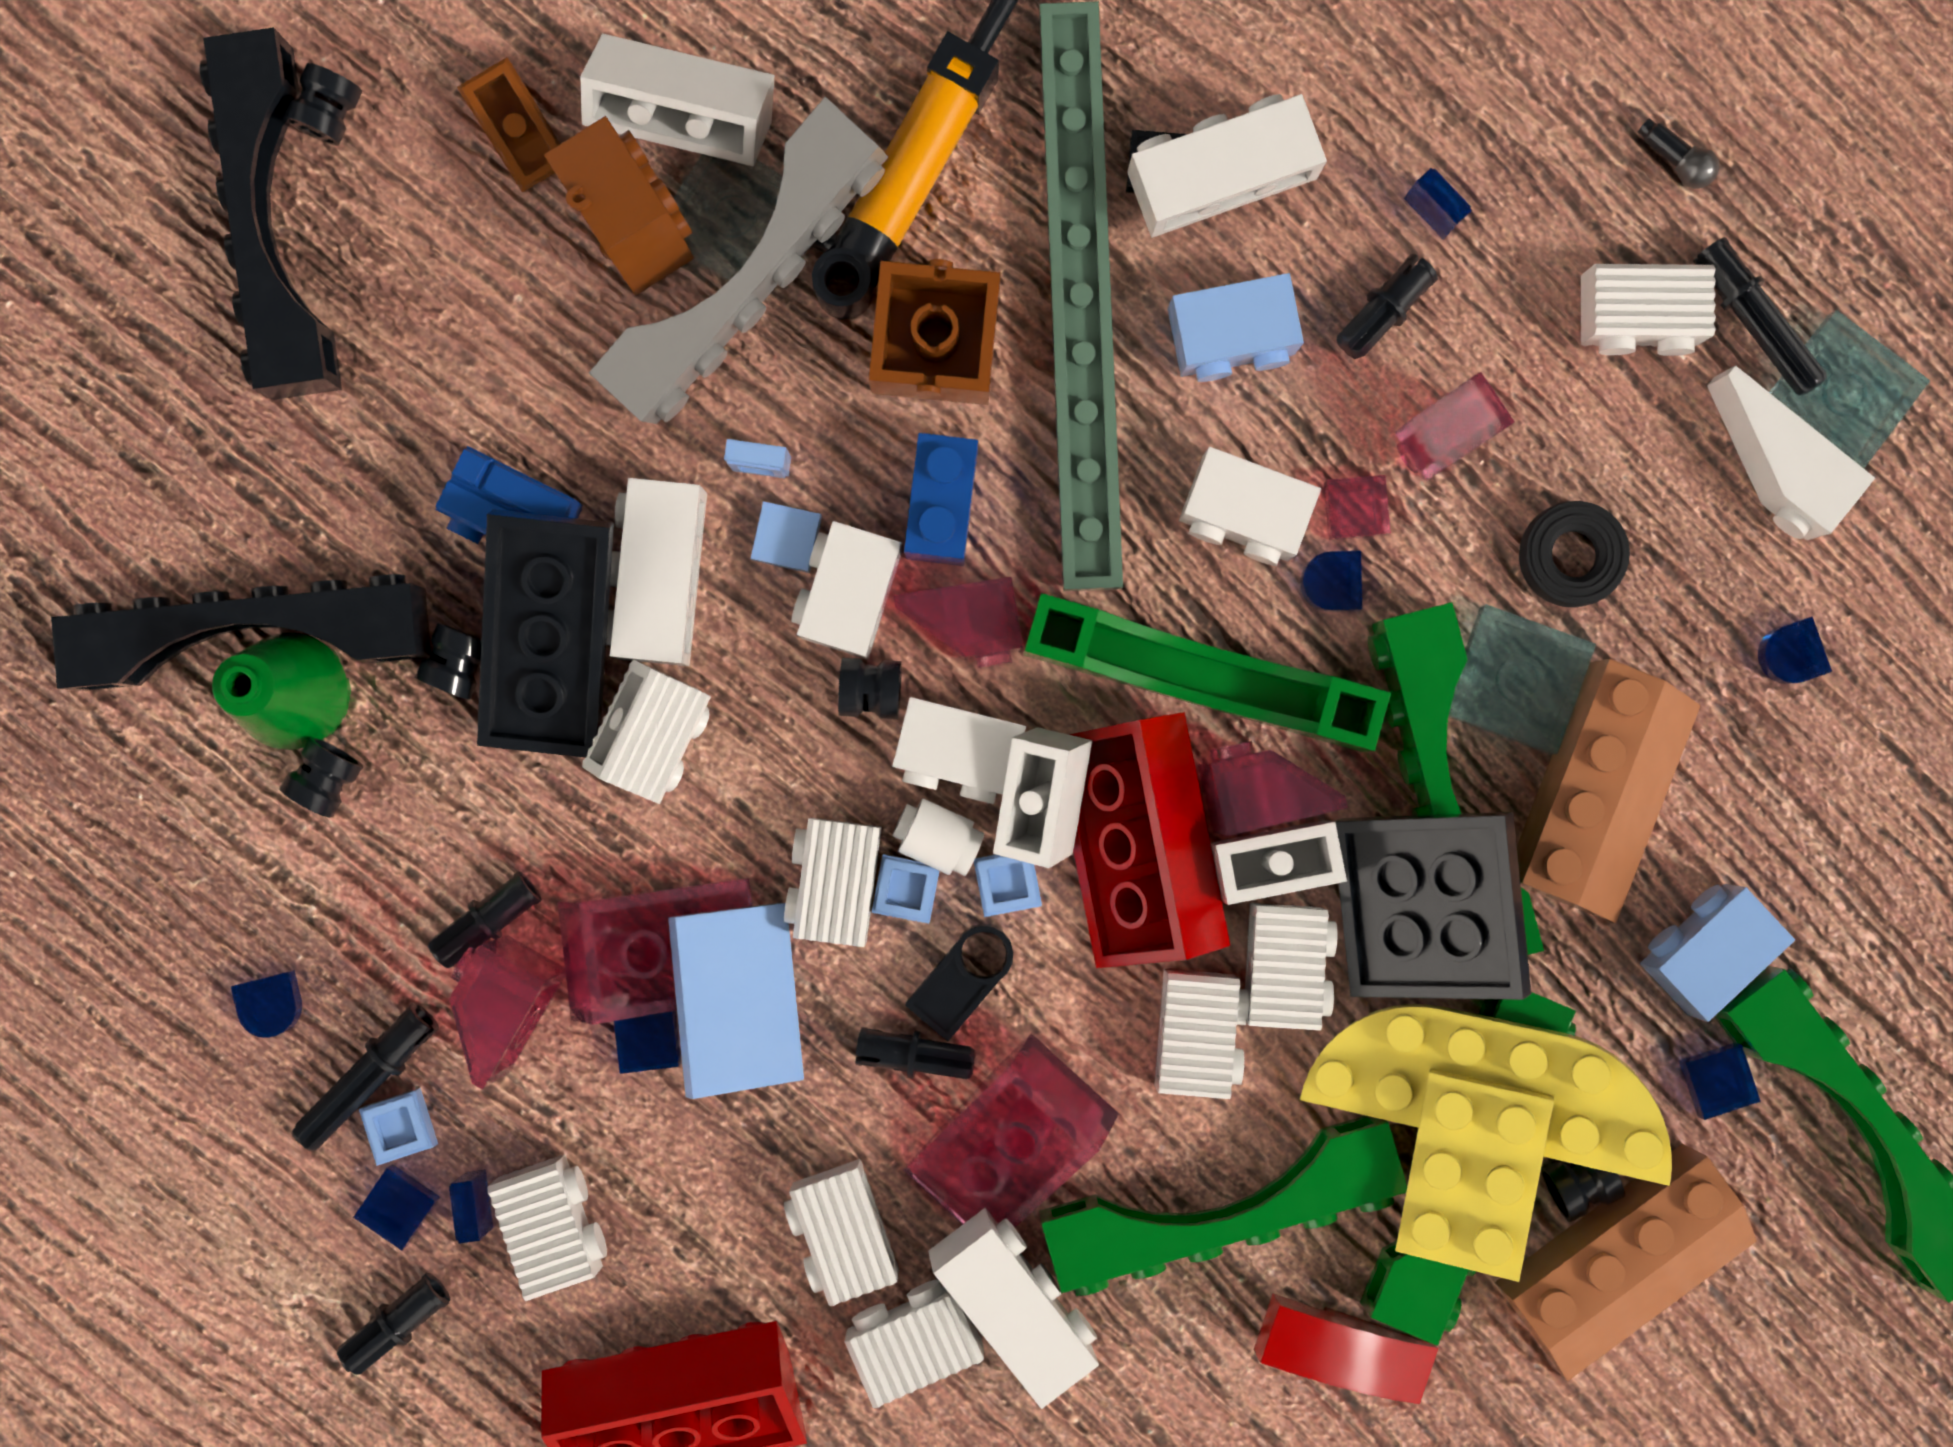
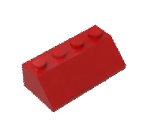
(1146, 847)
(683, 1393)

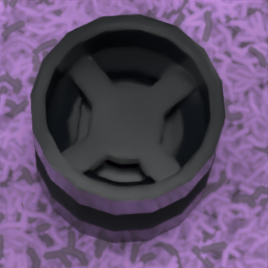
(322, 104)
(451, 662)
(869, 688)
(321, 777)
(1578, 1185)

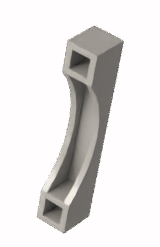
(822, 172)

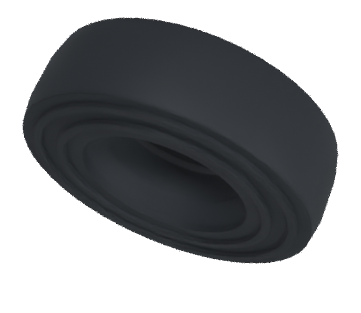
(1600, 528)

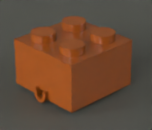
(623, 203)
(934, 332)

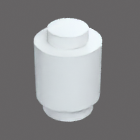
(938, 837)

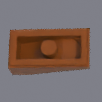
(511, 122)

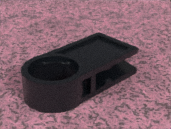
(952, 990)

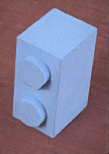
(1235, 327)
(1715, 950)

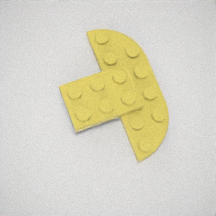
(1486, 1114)

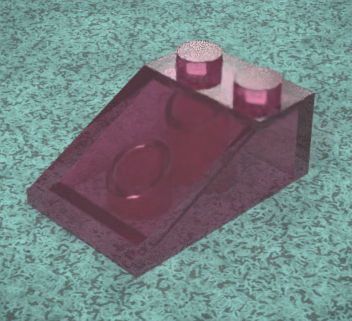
(622, 947)
(1014, 1138)

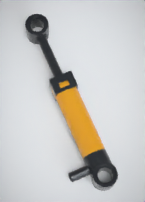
(955, 89)

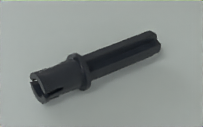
(1761, 317)
(383, 1057)

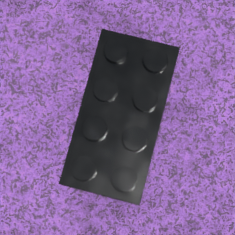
(543, 632)

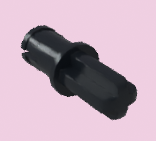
(1387, 306)
(484, 920)
(913, 1054)
(393, 1324)

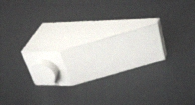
(1789, 462)

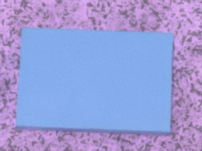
(735, 1000)

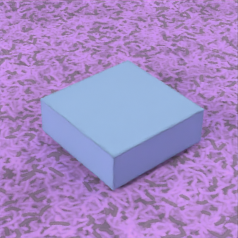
(757, 458)
(785, 536)
(1006, 885)
(905, 889)
(398, 1126)

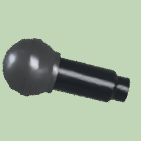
(1694, 165)

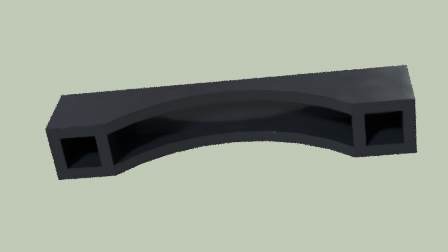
(250, 88)
(128, 646)

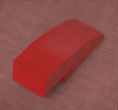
(1344, 1351)

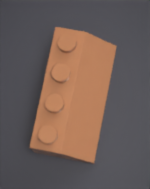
(1604, 788)
(1628, 1261)

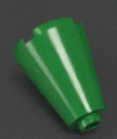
(284, 690)

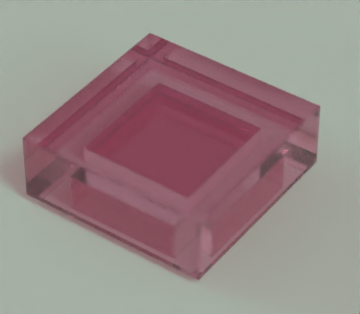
(1357, 507)

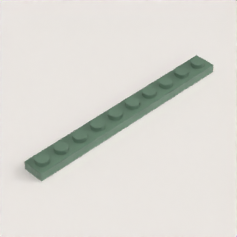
(1080, 296)

